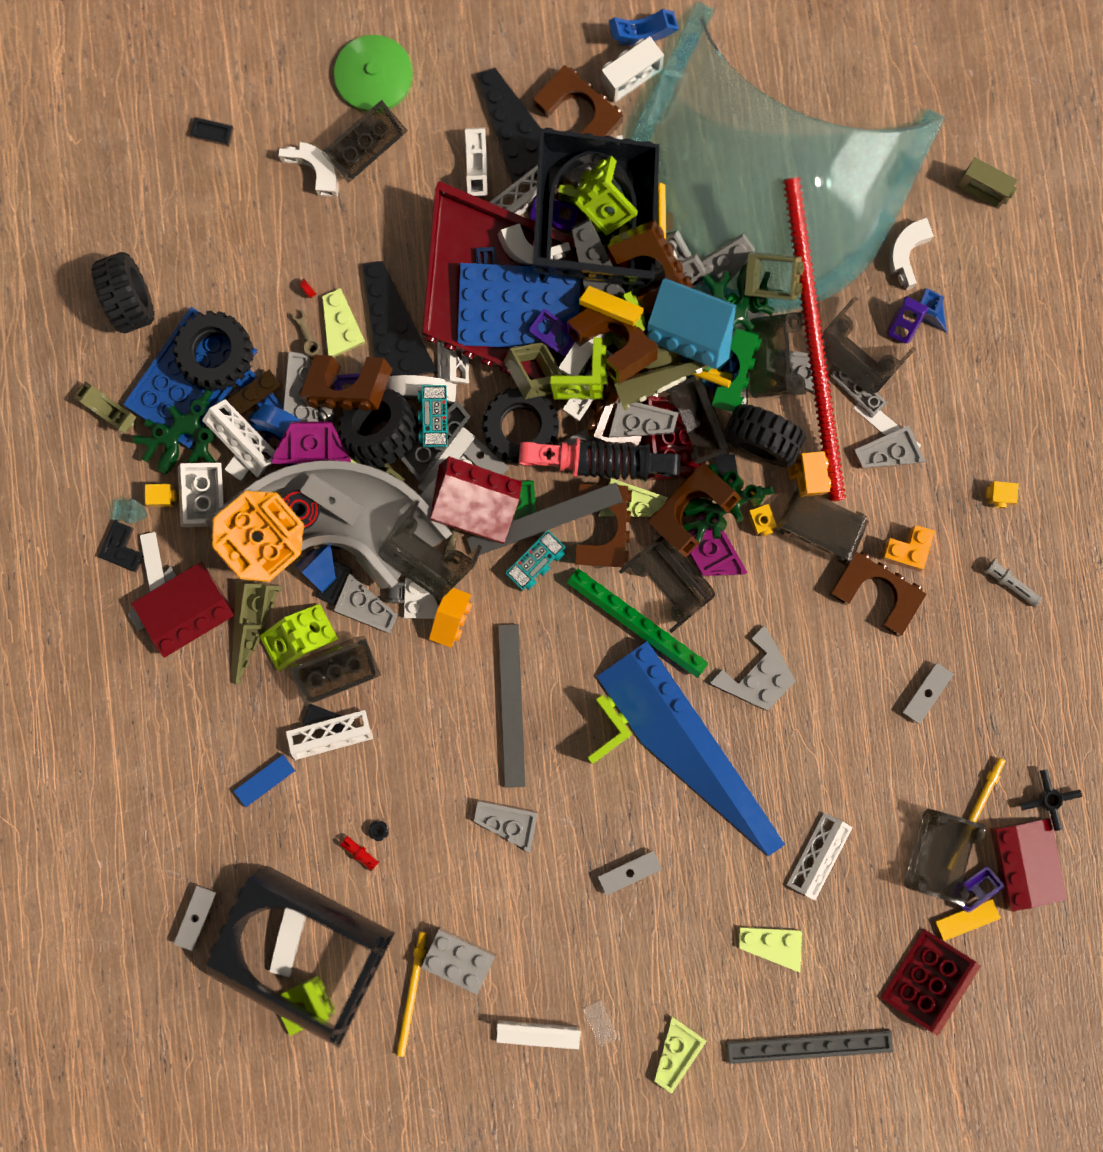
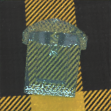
(128, 511)

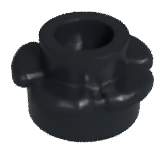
(373, 830)

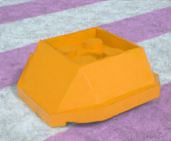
(273, 520)

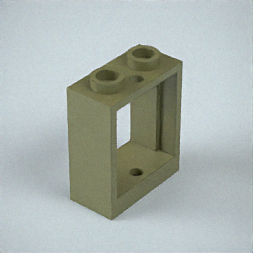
(987, 183)
(753, 276)
(537, 351)

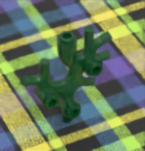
(746, 302)
(182, 424)
(714, 513)

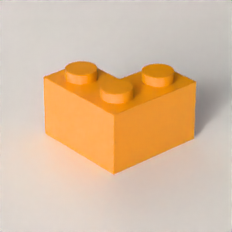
(811, 473)
(913, 552)
(450, 617)

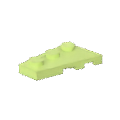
(340, 324)
(643, 501)
(775, 945)
(679, 1052)

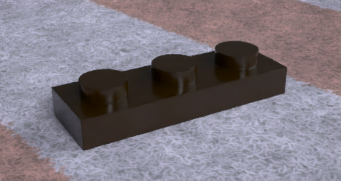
(254, 393)

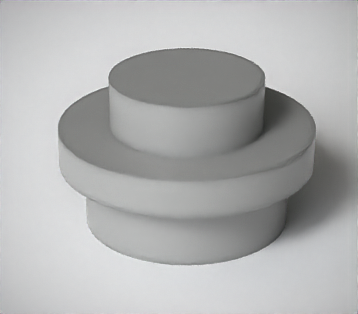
(326, 414)

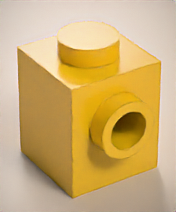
(1002, 494)
(160, 495)
(762, 520)

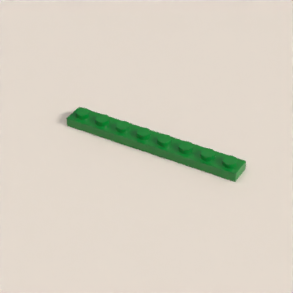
(637, 623)

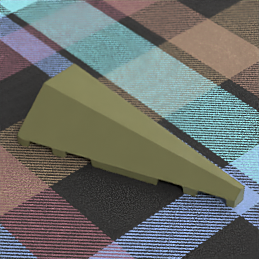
(655, 381)
(251, 610)

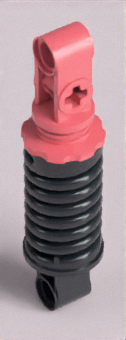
(602, 458)

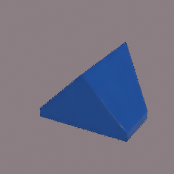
(935, 313)
(319, 567)

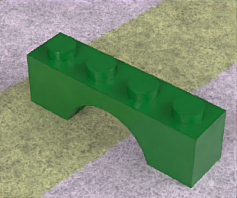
(743, 345)

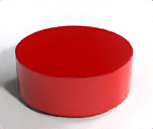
(307, 288)

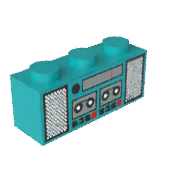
(433, 416)
(536, 561)

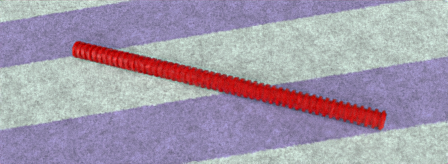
(814, 339)

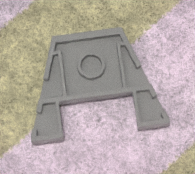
(765, 681)

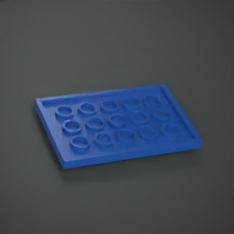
(504, 301)
(166, 386)

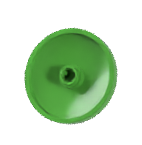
(373, 71)

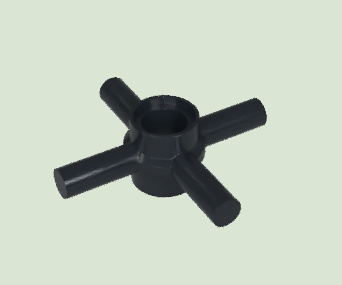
(1059, 798)

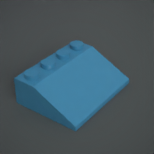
(692, 324)

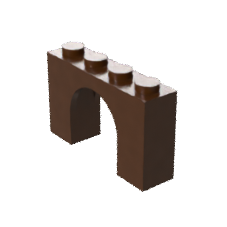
(568, 85)
(649, 241)
(626, 362)
(363, 394)
(601, 424)
(669, 517)
(613, 552)
(906, 596)

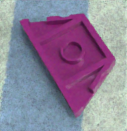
(310, 443)
(716, 556)

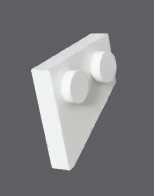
(418, 602)

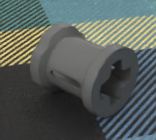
(395, 594)

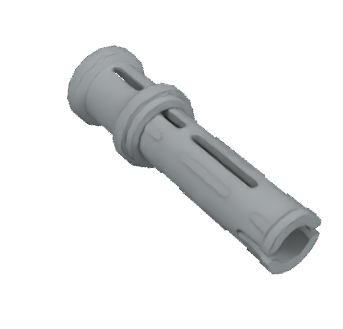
(1005, 577)

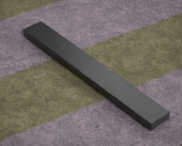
(553, 517)
(511, 706)
(809, 1047)

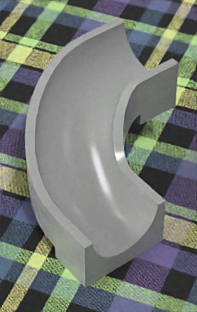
(383, 503)

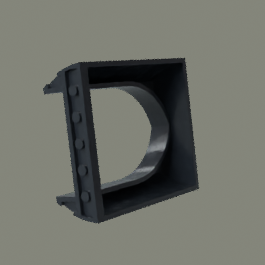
(634, 172)
(276, 890)

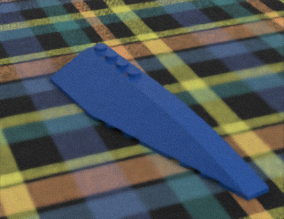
(681, 740)

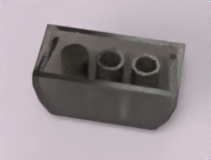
(364, 141)
(334, 670)

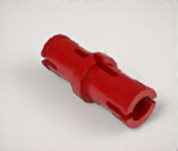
(359, 853)

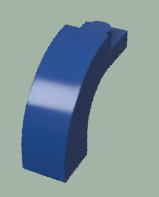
(655, 26)
(271, 419)

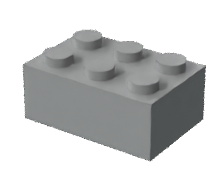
(458, 961)

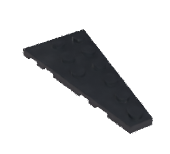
(512, 123)
(392, 326)

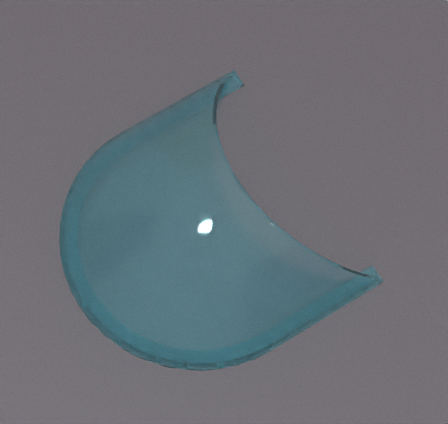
(733, 147)

